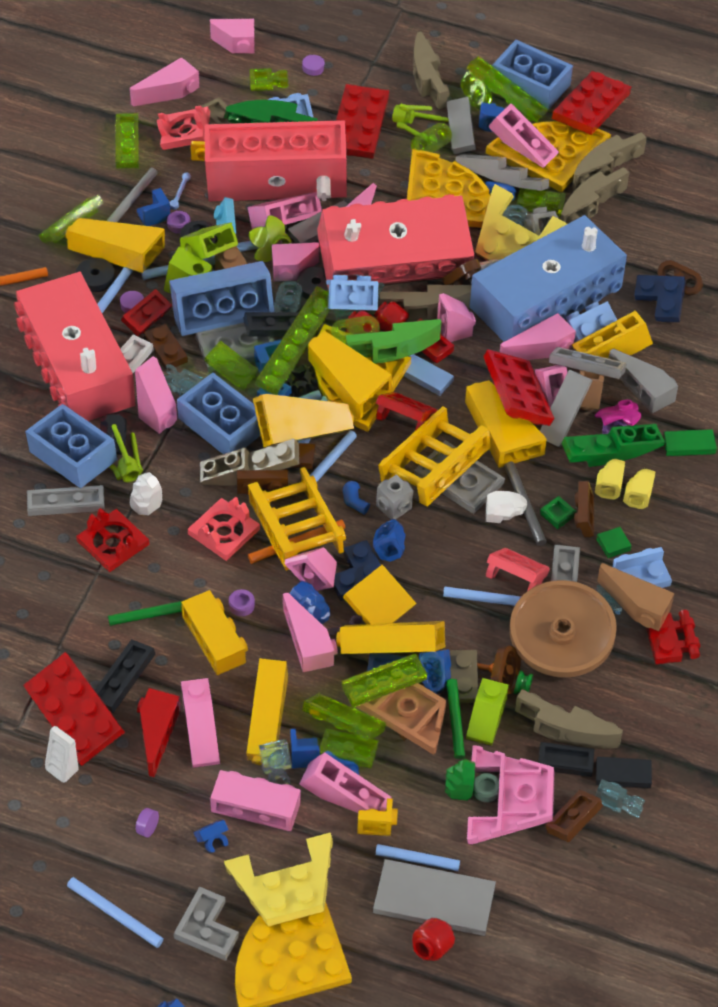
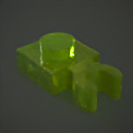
(265, 80)

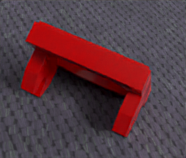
(404, 406)
(97, 524)

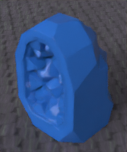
(488, 113)
(389, 540)
(311, 601)
(437, 666)

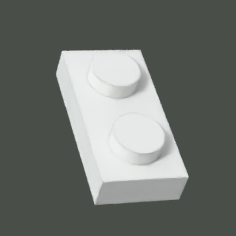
(136, 351)

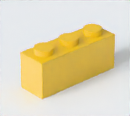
(214, 632)

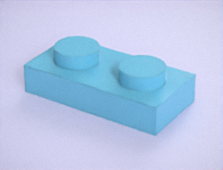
(225, 213)

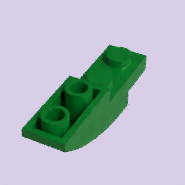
(264, 112)
(620, 444)

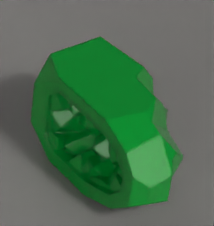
(460, 780)

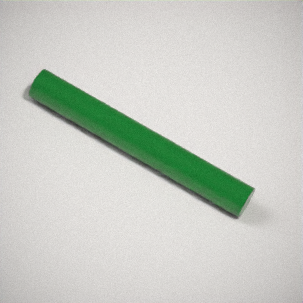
(145, 613)
(455, 718)

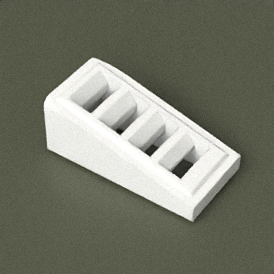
(61, 755)

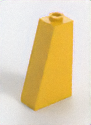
(116, 242)
(348, 373)
(299, 418)
(509, 437)
(392, 637)
(267, 706)

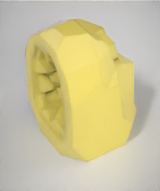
(610, 479)
(639, 489)

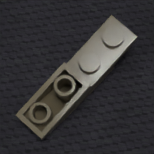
(426, 72)
(608, 155)
(593, 191)
(425, 304)
(223, 468)
(574, 728)

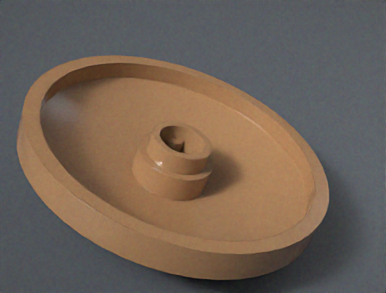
(563, 628)

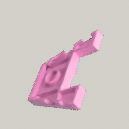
(523, 798)

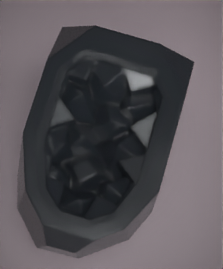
(106, 426)

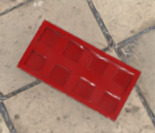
(591, 102)
(363, 115)
(518, 388)
(74, 707)

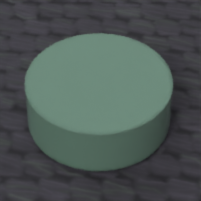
(486, 787)

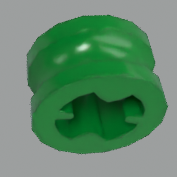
(523, 682)

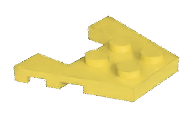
(502, 236)
(289, 891)

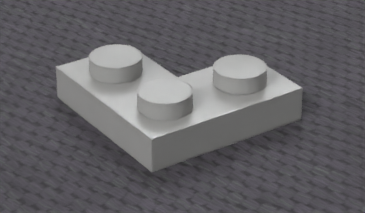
(199, 925)

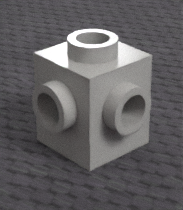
(542, 214)
(394, 497)

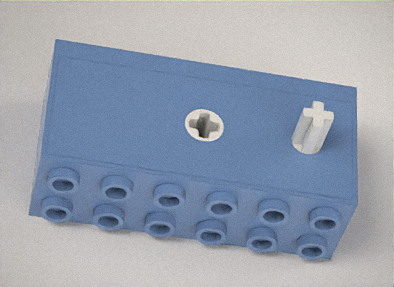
(548, 278)

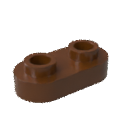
(680, 270)
(462, 273)
(506, 667)

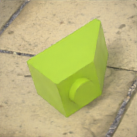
(487, 711)

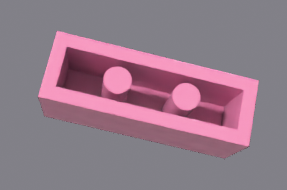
(255, 800)

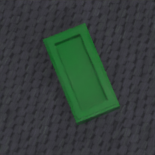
(689, 442)

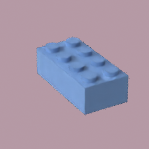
(220, 297)

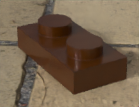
(166, 346)
(267, 479)
(585, 503)
(574, 815)

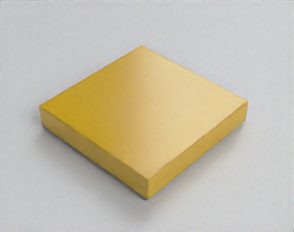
(379, 598)

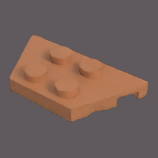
(412, 713)

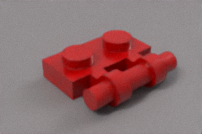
(665, 643)

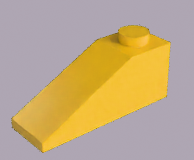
(625, 335)

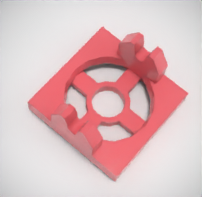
(197, 133)
(239, 513)
(517, 565)

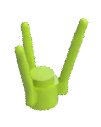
(405, 114)
(128, 467)

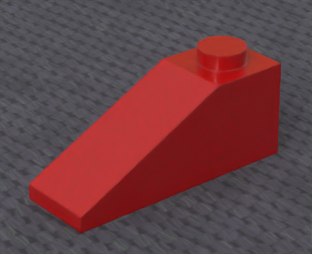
(158, 717)

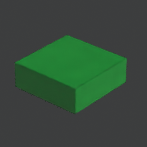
(557, 512)
(614, 542)

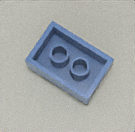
(535, 72)
(219, 414)
(71, 445)

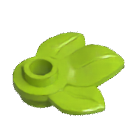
(266, 236)

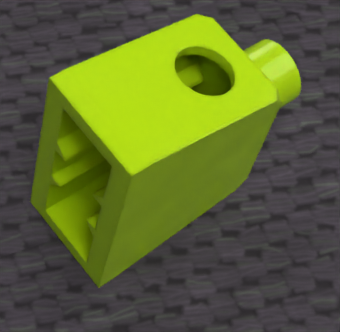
(201, 245)
(184, 265)

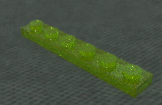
(294, 342)

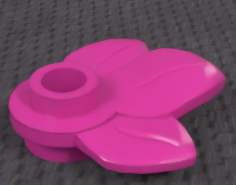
(623, 410)

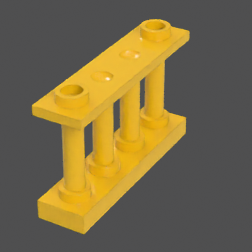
(441, 473)
(279, 534)

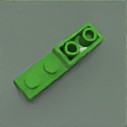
(401, 342)

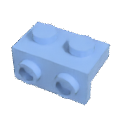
(592, 320)

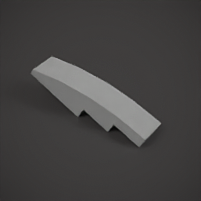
(496, 169)

